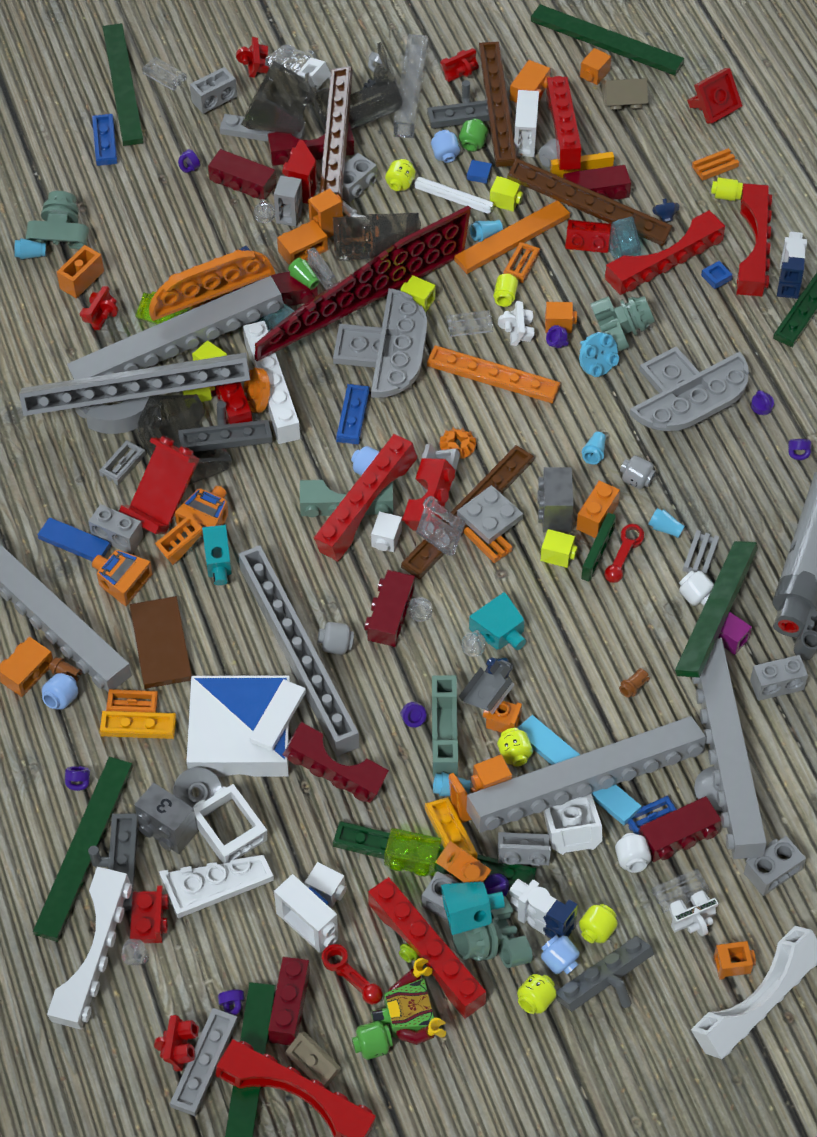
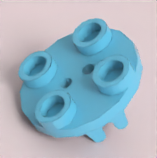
(591, 358)

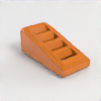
(174, 534)
(458, 798)

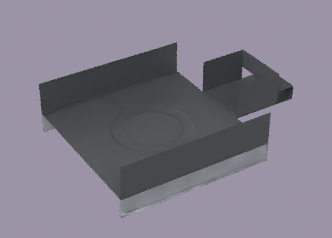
(486, 689)

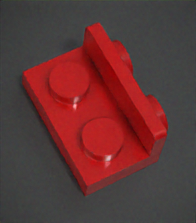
(588, 236)
(148, 915)

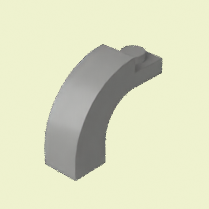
(113, 418)

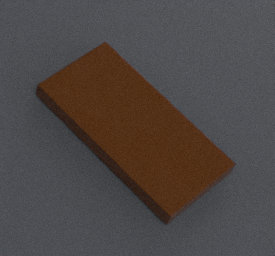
(160, 642)

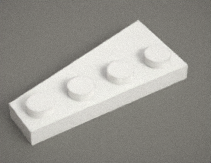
(207, 885)

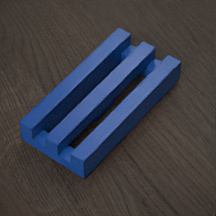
(633, 826)

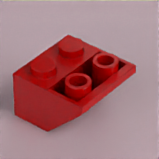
(302, 166)

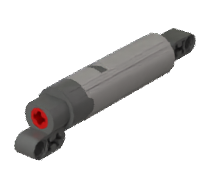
(797, 587)

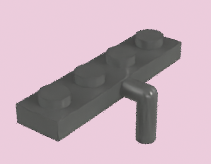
(459, 113)
(225, 434)
(122, 850)
(606, 973)

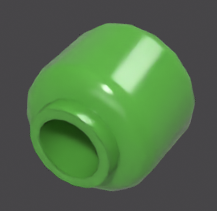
(473, 135)
(372, 1040)

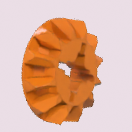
(467, 441)

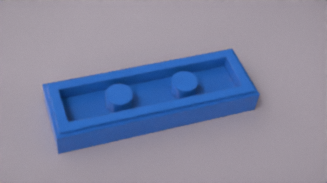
(104, 139)
(353, 414)
(73, 539)

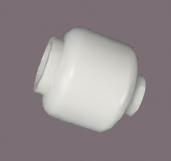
(696, 587)
(633, 852)

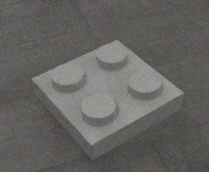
(490, 514)

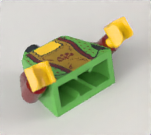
(409, 1008)

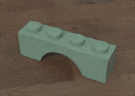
(319, 500)
(444, 724)

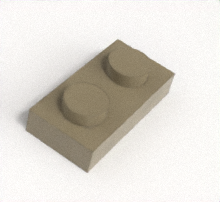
(312, 1059)

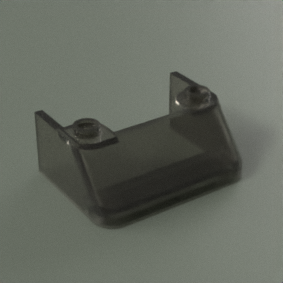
(368, 103)

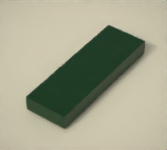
(598, 547)

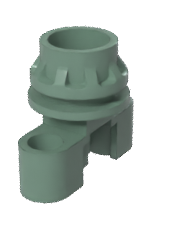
(59, 222)
(622, 319)
(497, 937)

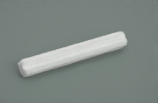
(454, 195)

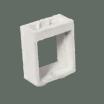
(526, 123)
(241, 844)
(306, 913)

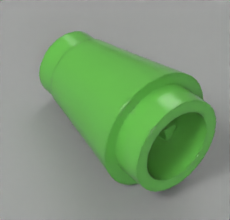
(303, 273)

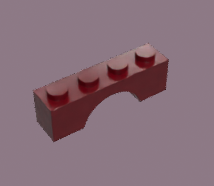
(282, 143)
(308, 750)

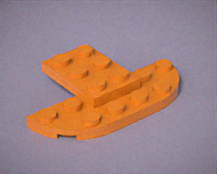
(209, 282)

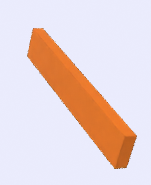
(511, 237)
(493, 374)

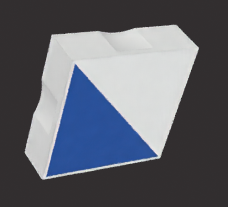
(221, 723)

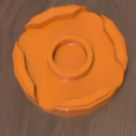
(257, 390)

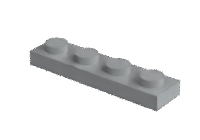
(232, 126)
(208, 1053)

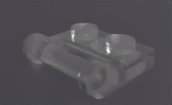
(290, 57)
(438, 532)

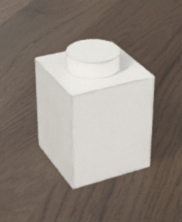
(386, 532)
(327, 883)

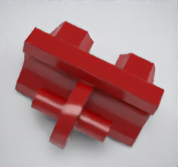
(254, 57)
(459, 65)
(101, 307)
(174, 1042)

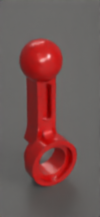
(614, 572)
(370, 992)

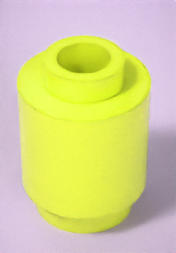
(727, 189)
(505, 290)

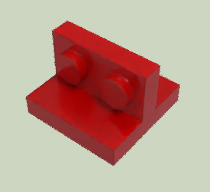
(716, 96)

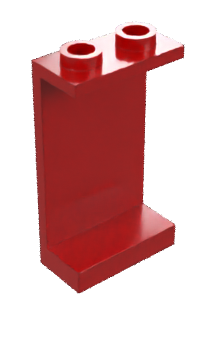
(162, 485)

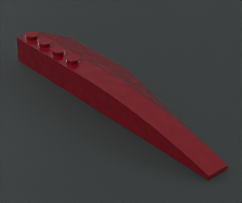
(410, 256)

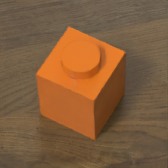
(595, 66)
(560, 314)

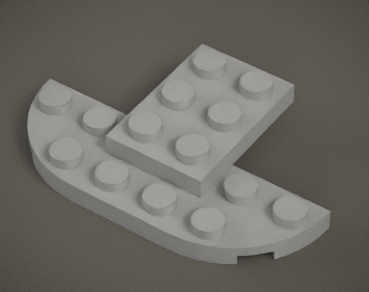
(392, 350)
(686, 393)

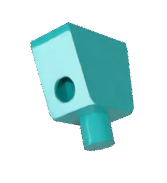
(217, 553)
(499, 623)
(469, 905)

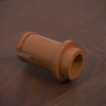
(59, 665)
(637, 680)

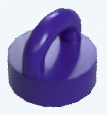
(190, 159)
(557, 337)
(762, 403)
(799, 444)
(413, 714)
(77, 774)
(497, 883)
(230, 998)

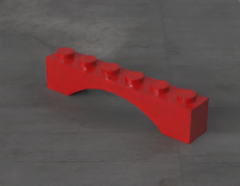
(565, 125)
(754, 208)
(631, 271)
(340, 528)
(453, 977)
(248, 1068)

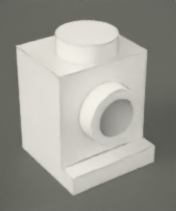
(317, 69)

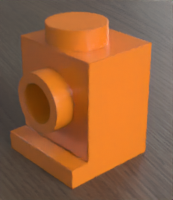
(504, 717)
(734, 952)

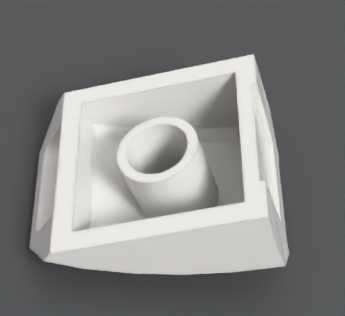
(574, 825)

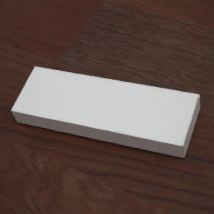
(277, 715)

